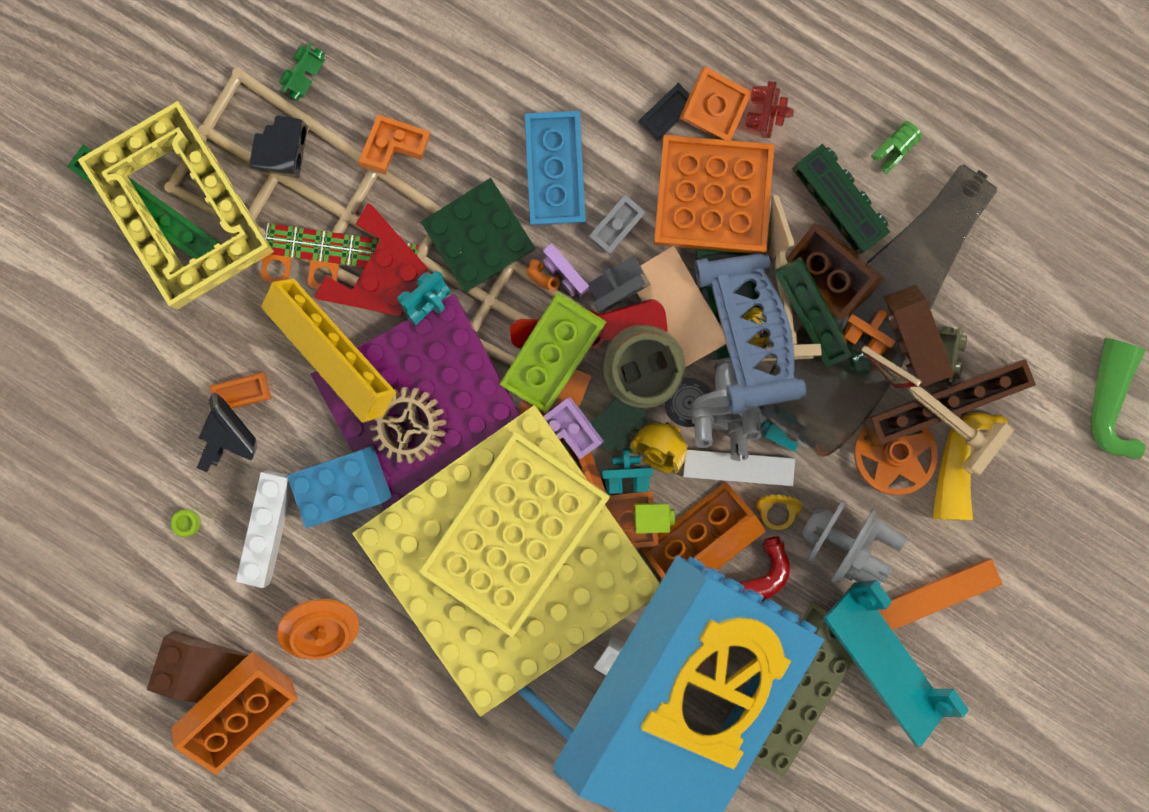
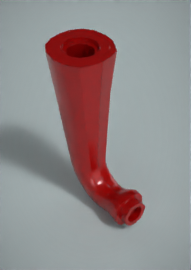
(778, 573)

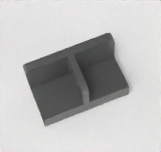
(618, 284)

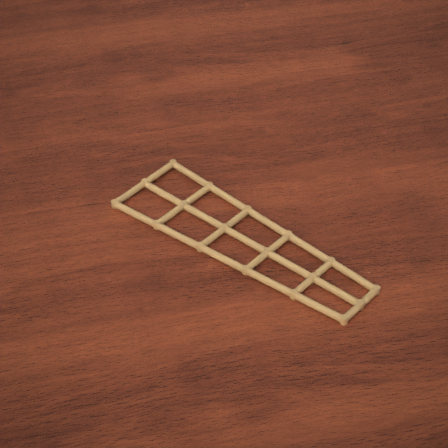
(346, 215)

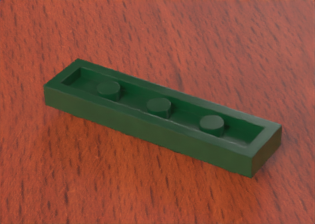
(813, 311)

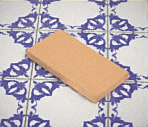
(686, 309)

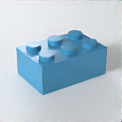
(339, 486)

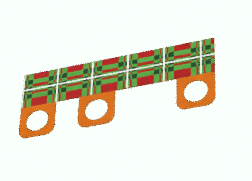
(319, 247)

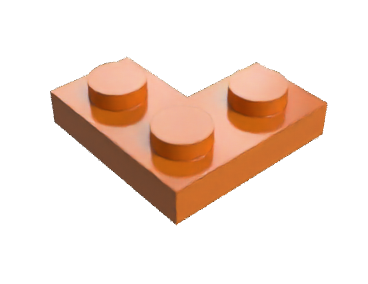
(390, 137)

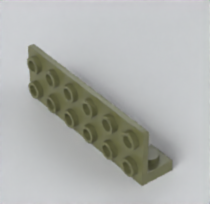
(807, 700)

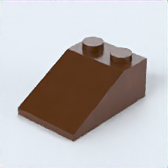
(190, 667)

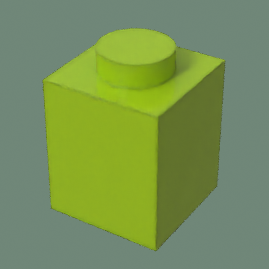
(653, 517)

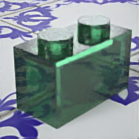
(616, 422)

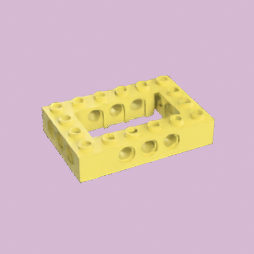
(139, 146)

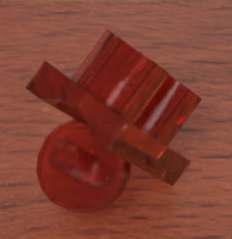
(768, 97)

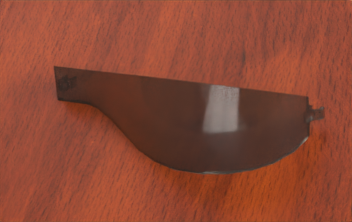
(919, 256)

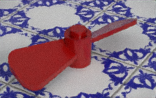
(645, 312)

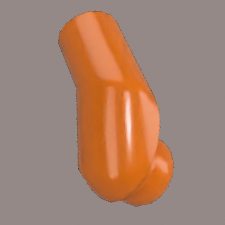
(542, 280)

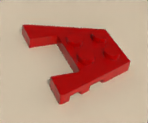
(386, 276)

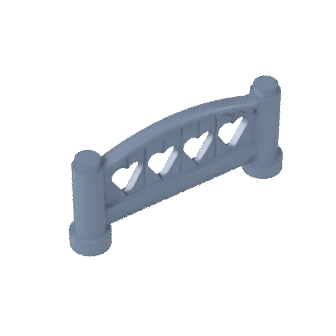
(753, 386)

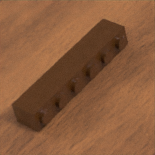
(957, 398)

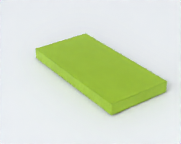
(552, 352)

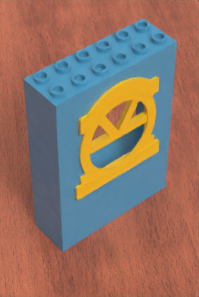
(633, 738)

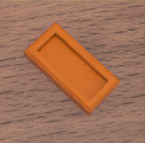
(243, 390)

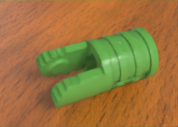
(899, 143)

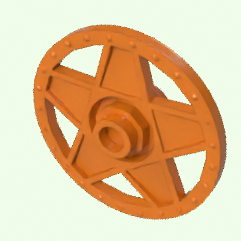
(896, 459)

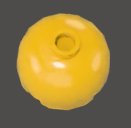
(661, 445)

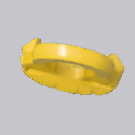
(765, 503)

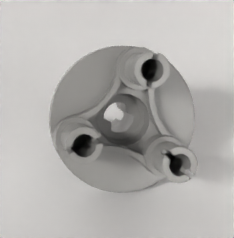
(712, 413)

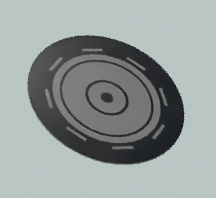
(679, 405)

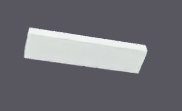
(752, 470)

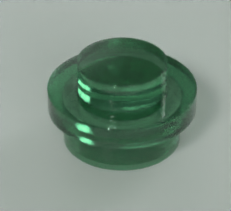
(859, 363)

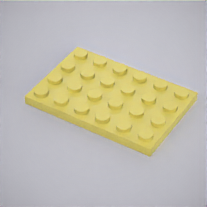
(514, 534)

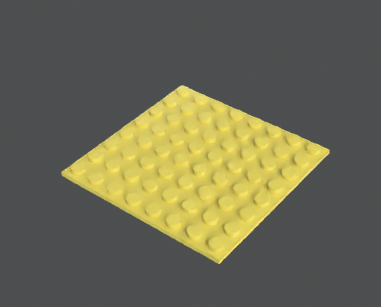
(588, 595)

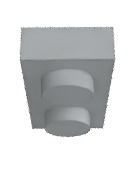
(617, 224)

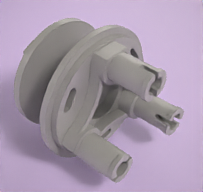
(857, 561)

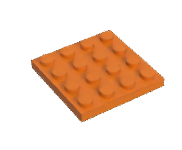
(714, 194)

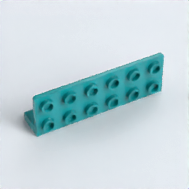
(888, 664)

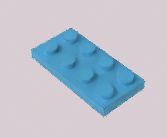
(555, 168)

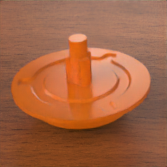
(318, 629)

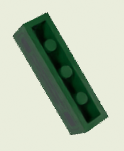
(841, 199)

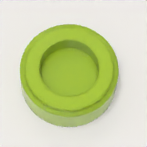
(185, 523)

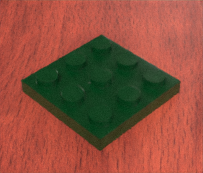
(478, 235)

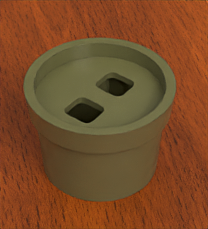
(635, 345)

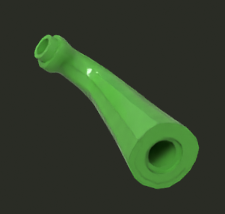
(1115, 374)

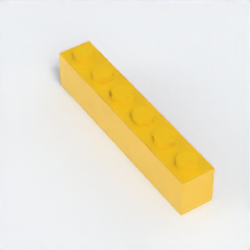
(328, 350)

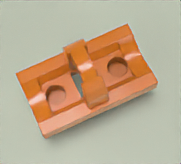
(857, 326)

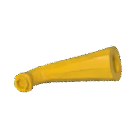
(954, 483)

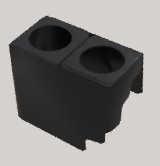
(280, 147)

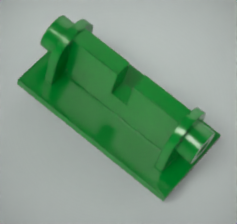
(306, 61)

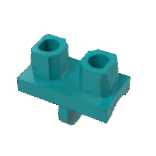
(425, 297)
(640, 475)

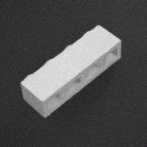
(265, 529)

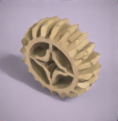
(404, 436)

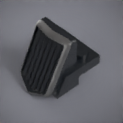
(224, 431)

